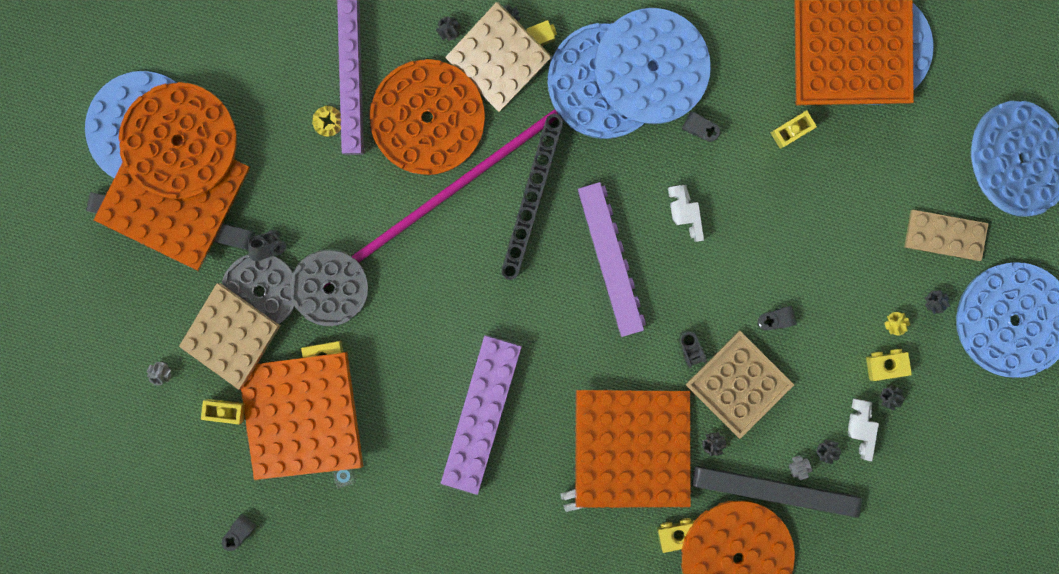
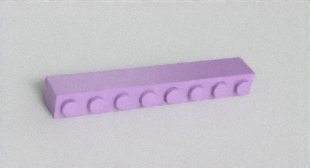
(350, 77)
(610, 259)

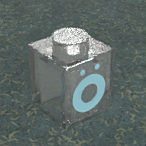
(344, 477)

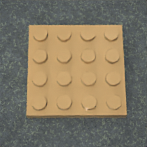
(499, 56)
(229, 336)
(739, 384)

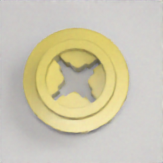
(330, 129)

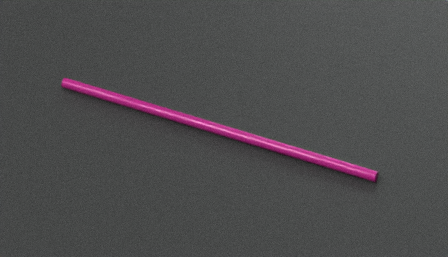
(451, 189)

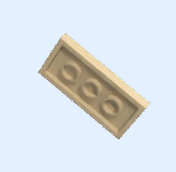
(946, 235)

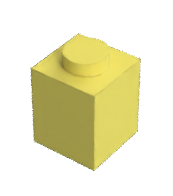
(543, 32)

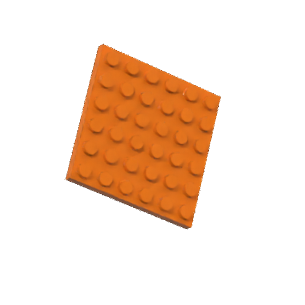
(853, 52)
(171, 226)
(301, 417)
(632, 448)

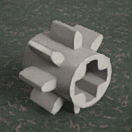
(158, 373)
(800, 467)

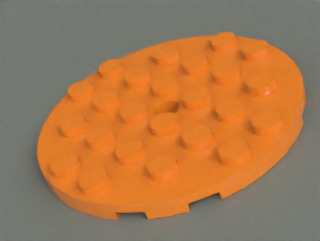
(419, 89)
(149, 133)
(735, 529)

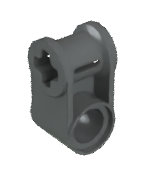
(697, 126)
(265, 245)
(780, 318)
(692, 350)
(239, 531)

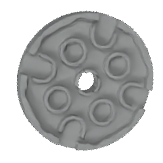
(269, 273)
(331, 307)

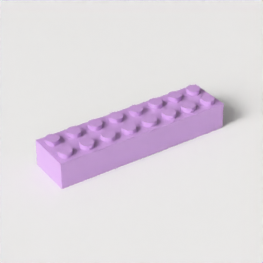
(481, 414)

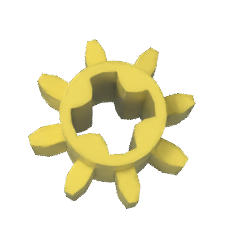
(897, 323)

